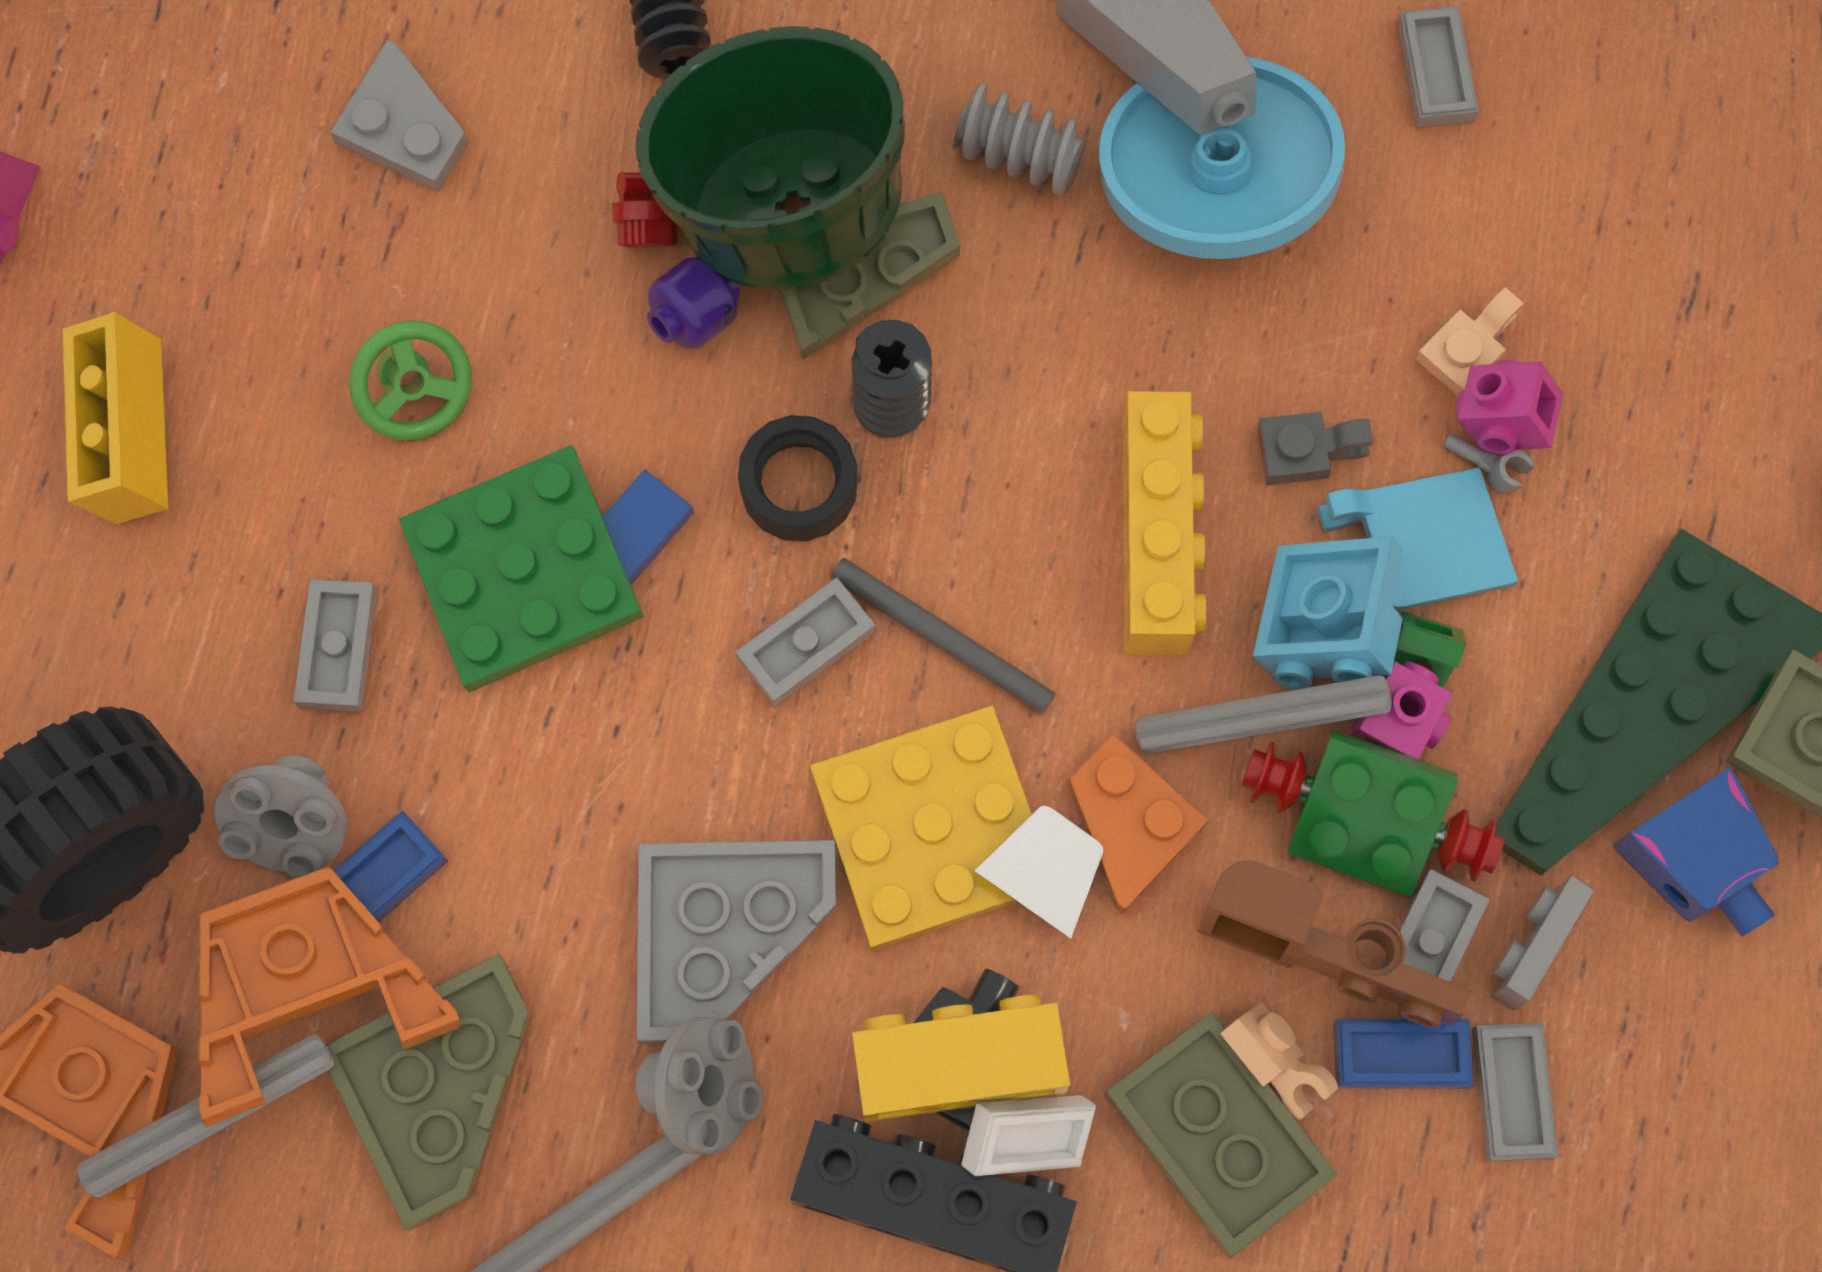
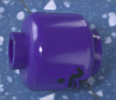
(691, 303)

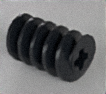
(668, 33)
(891, 378)

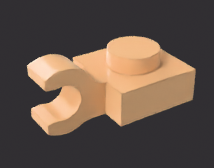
(1469, 342)
(1271, 1054)

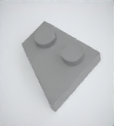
(400, 122)

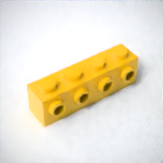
(1158, 523)

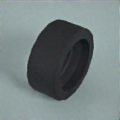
(798, 432)

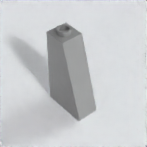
(1174, 52)

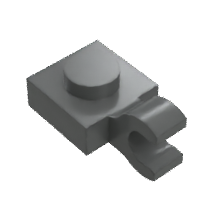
(1300, 448)

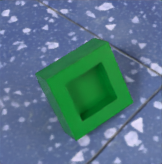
(1432, 642)

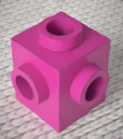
(1510, 406)
(1415, 713)

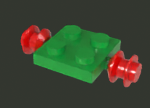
(1373, 812)

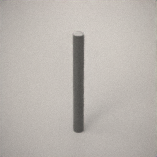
(943, 636)

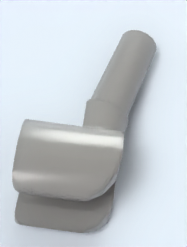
(1492, 464)

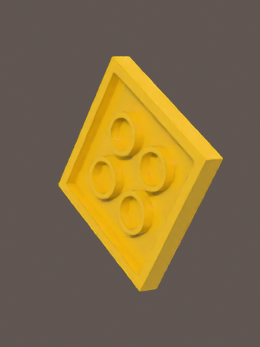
(920, 821)

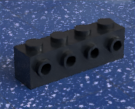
(932, 1200)

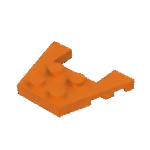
(289, 957)
(89, 1085)

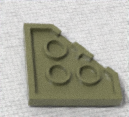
(435, 1104)

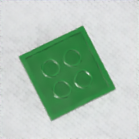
(520, 568)

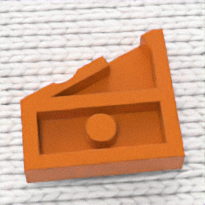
(1133, 817)

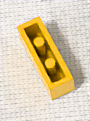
(114, 419)
(960, 1058)

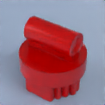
(639, 216)

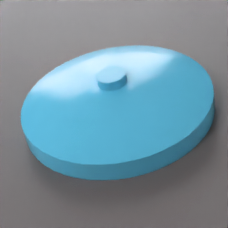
(1231, 187)

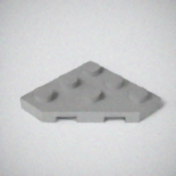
(722, 923)

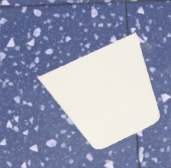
(1046, 867)

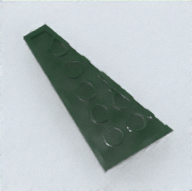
(1667, 682)

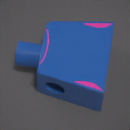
(1706, 854)

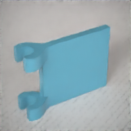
(1444, 530)

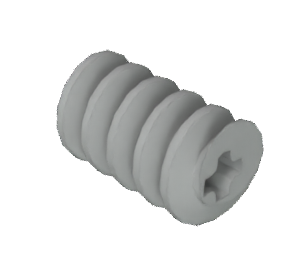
(1019, 140)

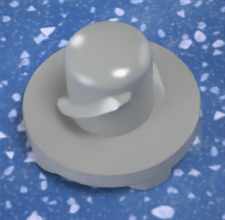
(281, 816)
(701, 1085)

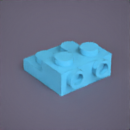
(1330, 612)

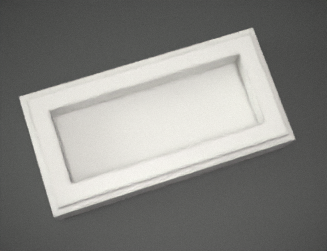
(1028, 1135)

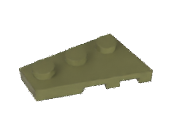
(912, 249)

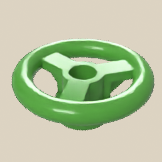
(398, 361)

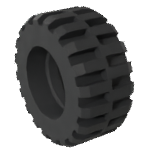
(87, 822)

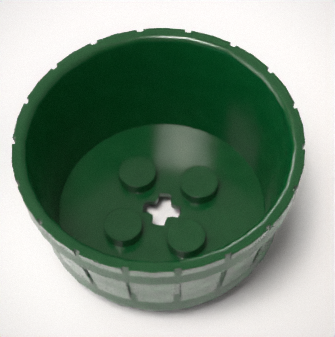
(772, 122)

